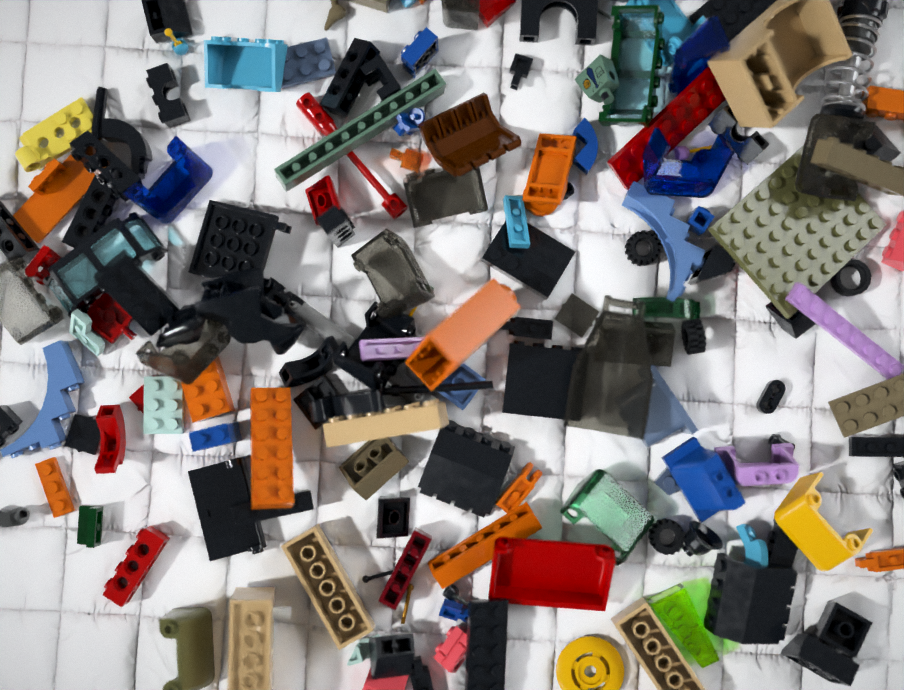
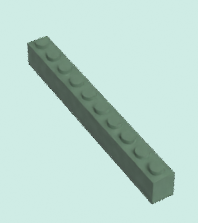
(359, 130)

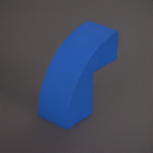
(587, 156)

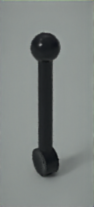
(365, 579)

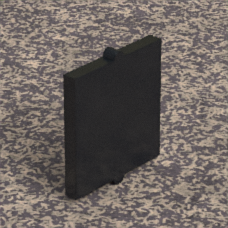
(84, 434)

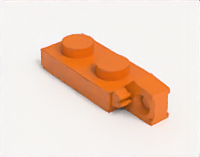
(882, 560)

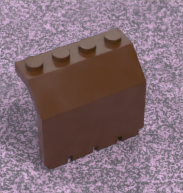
(467, 136)

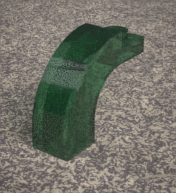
(663, 308)

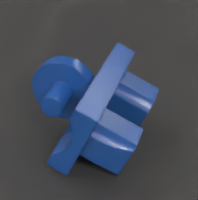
(409, 122)

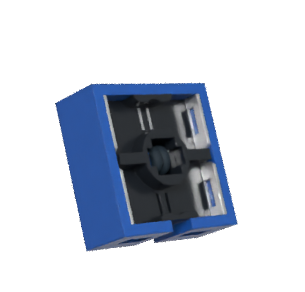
(419, 52)

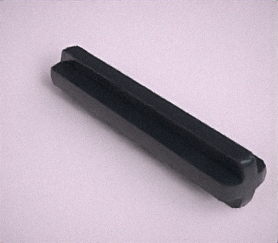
(99, 111)

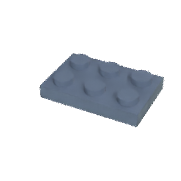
(308, 63)

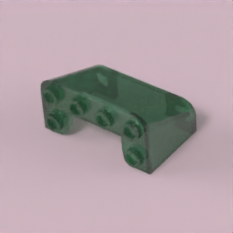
(610, 510)

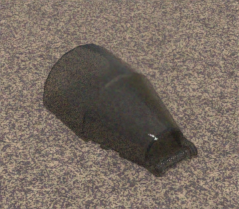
(612, 374)

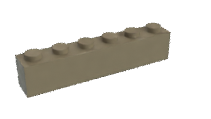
(859, 166)

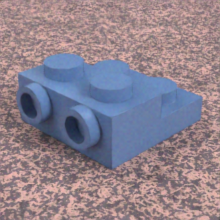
(462, 375)

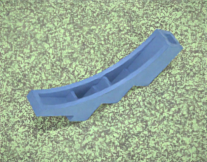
(657, 213)
(63, 378)

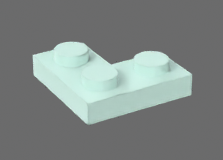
(81, 329)

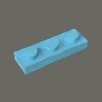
(516, 222)

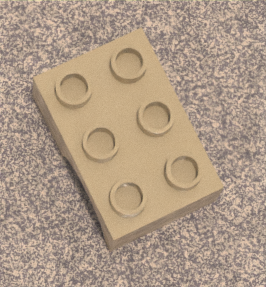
(775, 56)

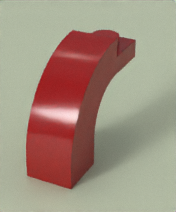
(113, 439)

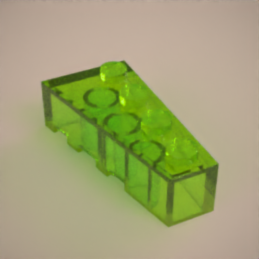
(682, 618)

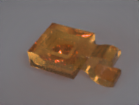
(409, 160)

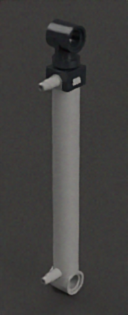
(324, 328)

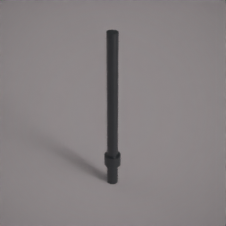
(395, 390)

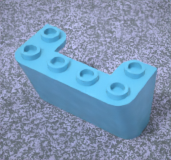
(675, 26)
(244, 63)

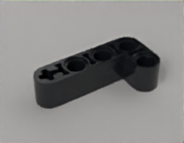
(346, 404)

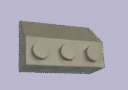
(373, 466)

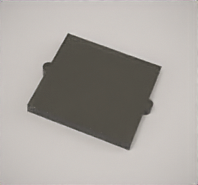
(576, 315)

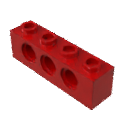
(114, 588)

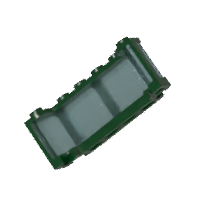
(637, 62)

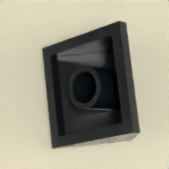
(393, 517)

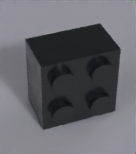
(842, 628)

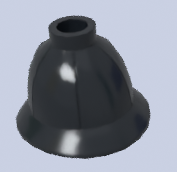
(701, 539)

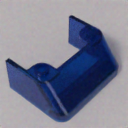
(684, 177)

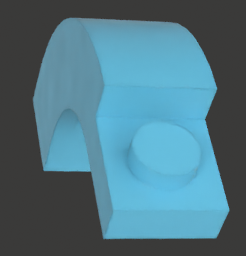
(755, 550)

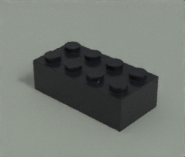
(136, 292)

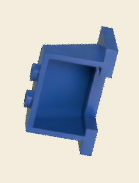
(703, 479)

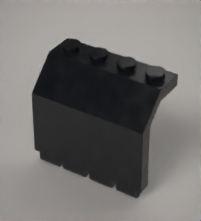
(466, 468)
(749, 601)

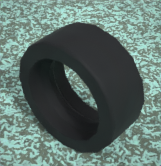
(865, 280)

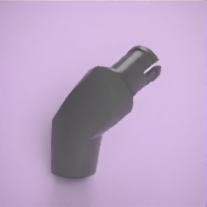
(14, 517)

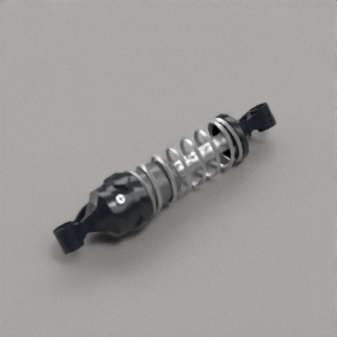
(859, 24)

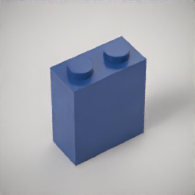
(215, 436)

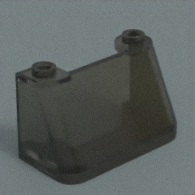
(820, 181)
(393, 274)

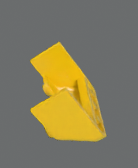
(811, 532)

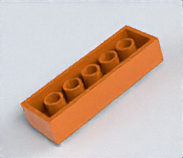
(271, 448)

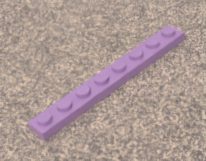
(843, 331)

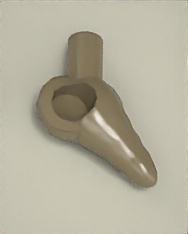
(335, 13)

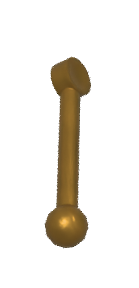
(410, 588)

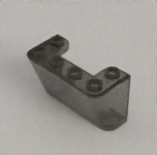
(442, 195)
(21, 306)
(187, 361)

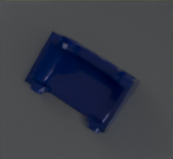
(692, 55)
(175, 186)

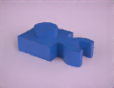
(453, 610)

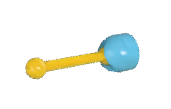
(177, 45)

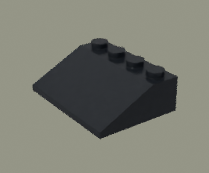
(534, 267)

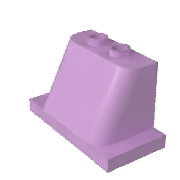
(779, 470)

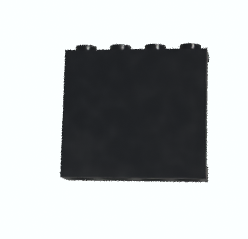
(538, 379)

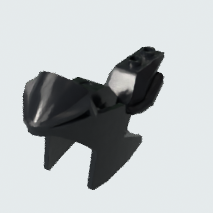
(242, 307)

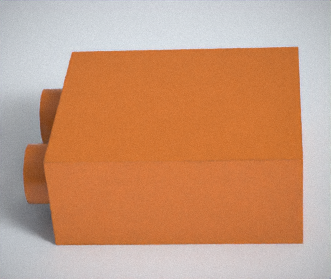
(463, 333)

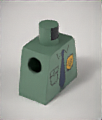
(599, 80)

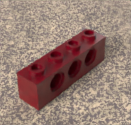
(405, 568)

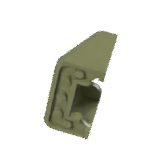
(194, 647)

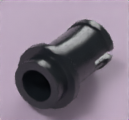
(776, 439)

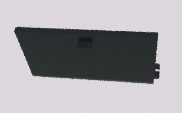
(214, 491)

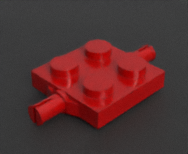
(110, 319)

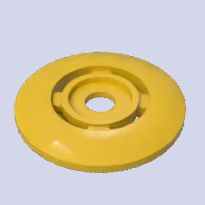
(604, 658)

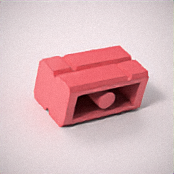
(453, 650)

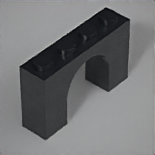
(582, 10)

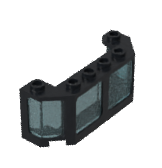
(73, 274)

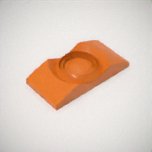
(550, 169)

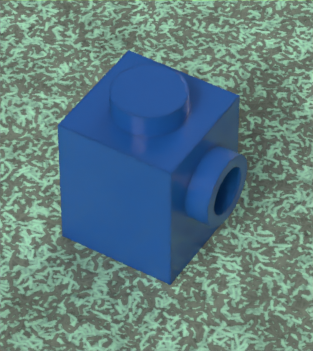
(699, 220)

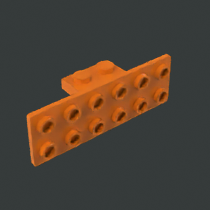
(55, 195)

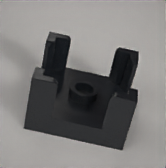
(380, 72)

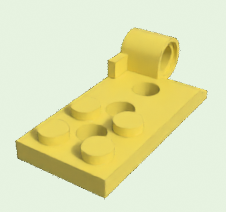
(33, 156)

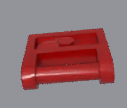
(44, 258)

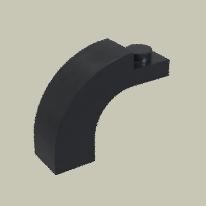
(120, 131)
(311, 367)

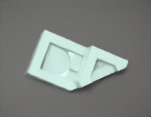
(361, 651)

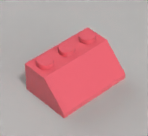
(894, 252)

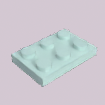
(163, 405)

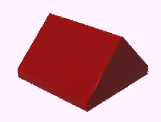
(322, 196)

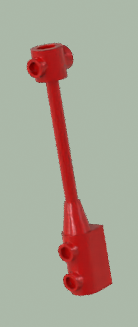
(326, 125)

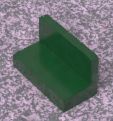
(90, 526)

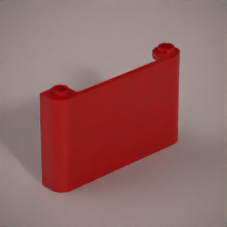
(551, 573)

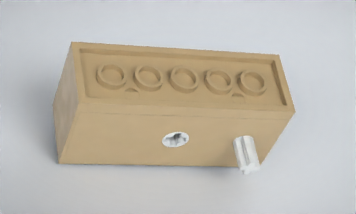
(252, 637)

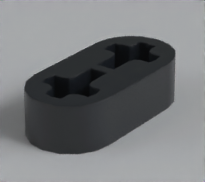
(774, 399)

